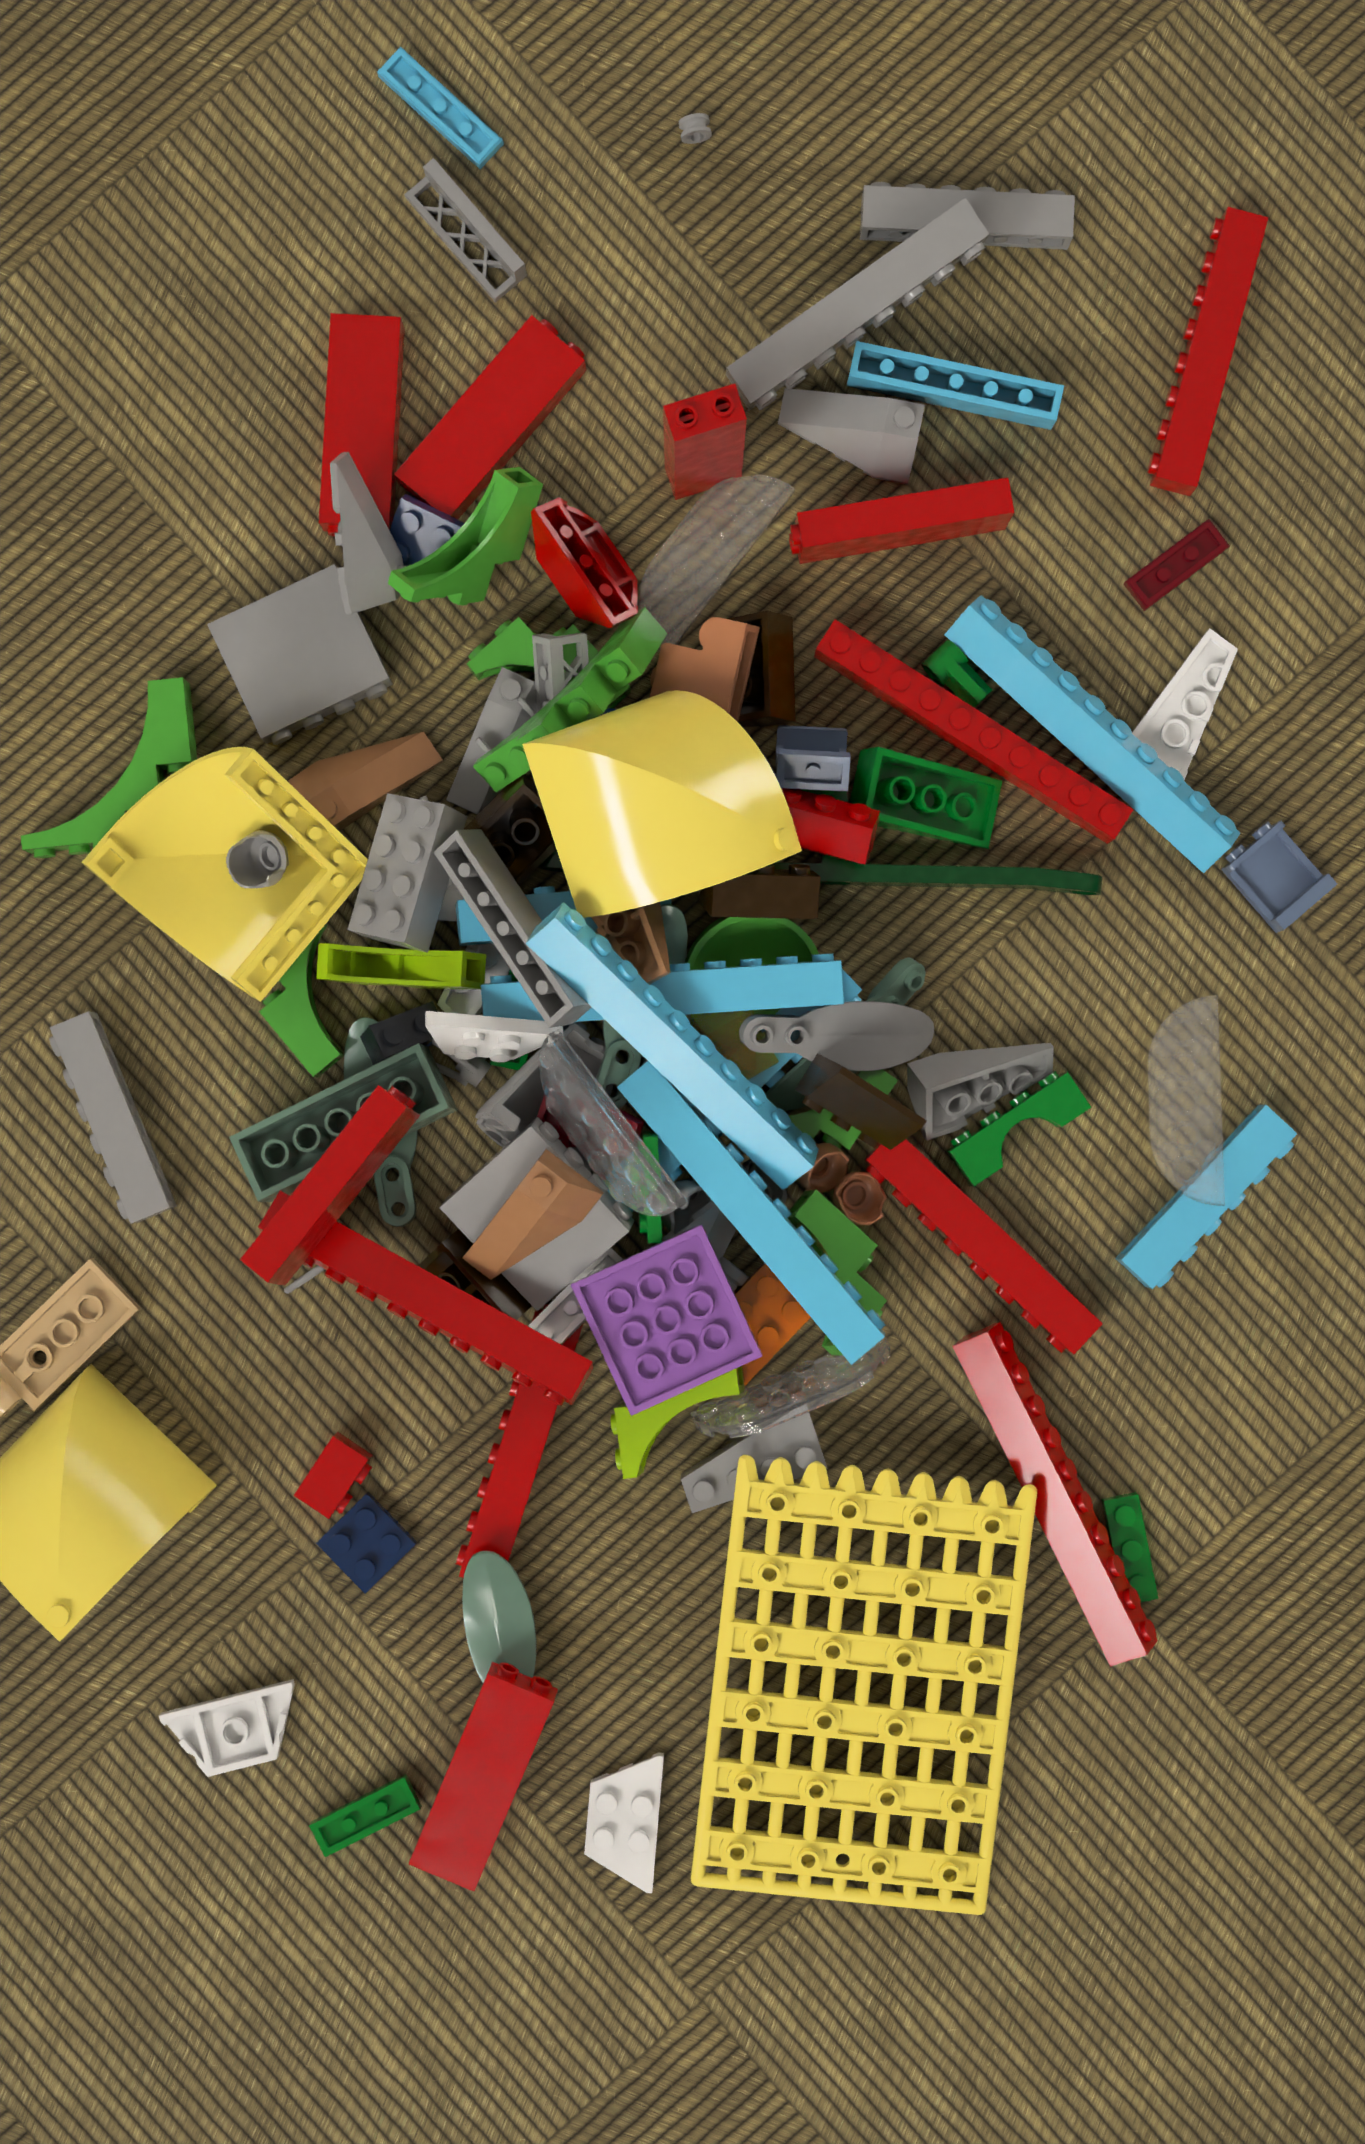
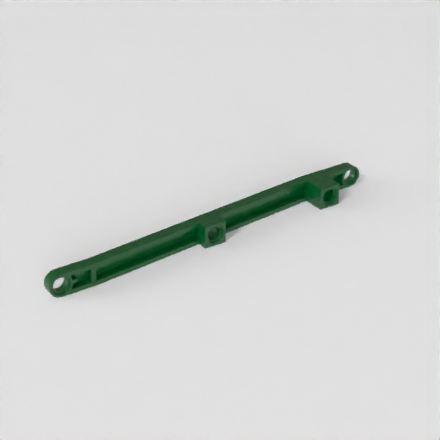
(845, 872)

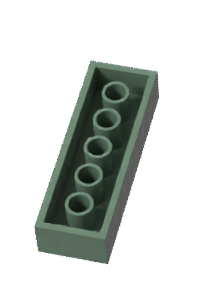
(289, 1143)

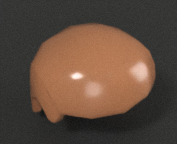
(827, 1170)
(859, 1198)

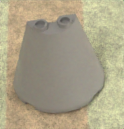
(521, 1096)

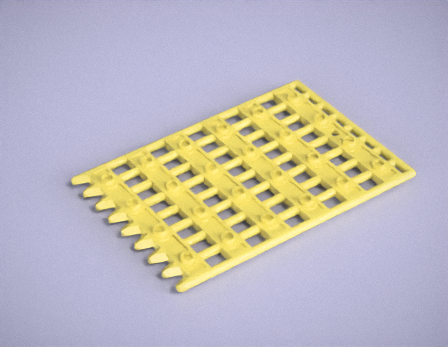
(858, 1720)

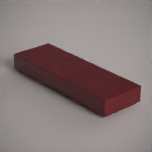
(1176, 565)

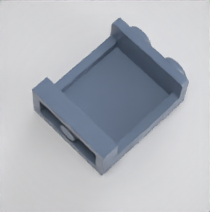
(812, 758)
(1276, 876)

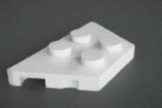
(486, 1036)
(234, 1728)
(625, 1820)

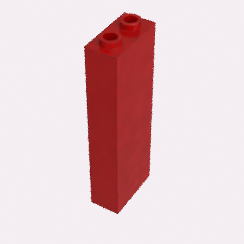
(363, 407)
(492, 418)
(704, 440)
(901, 521)
(331, 1185)
(483, 1775)

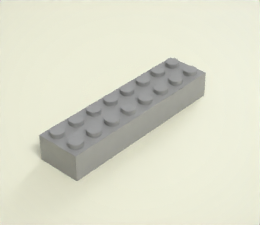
(857, 304)

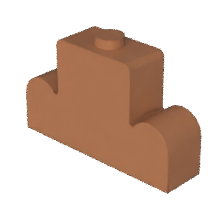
(714, 672)

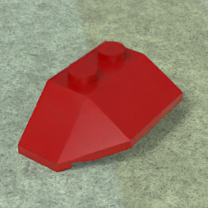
(584, 564)

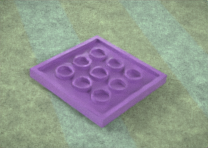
(666, 1319)

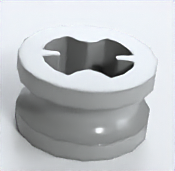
(695, 128)

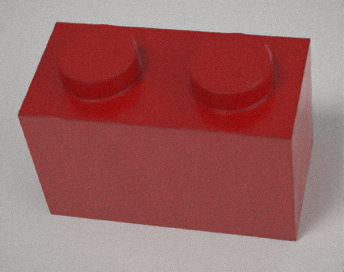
(334, 1475)

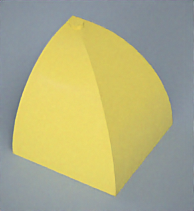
(658, 802)
(173, 867)
(87, 1500)

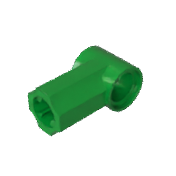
(949, 668)

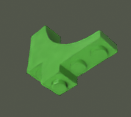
(488, 537)

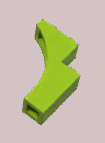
(401, 967)
(640, 1430)

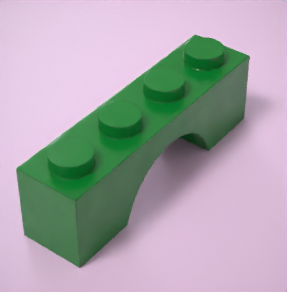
(980, 1153)

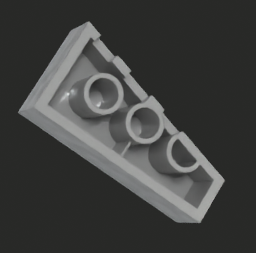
(714, 1477)

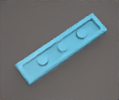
(440, 108)

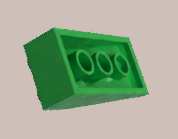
(926, 797)

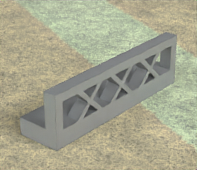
(473, 219)
(550, 665)

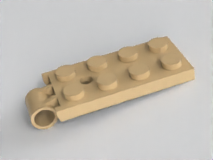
(68, 1330)

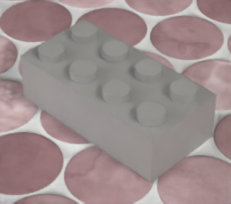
(403, 876)

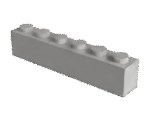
(1010, 217)
(508, 922)
(112, 1117)

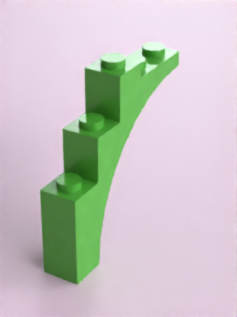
(583, 698)
(165, 745)

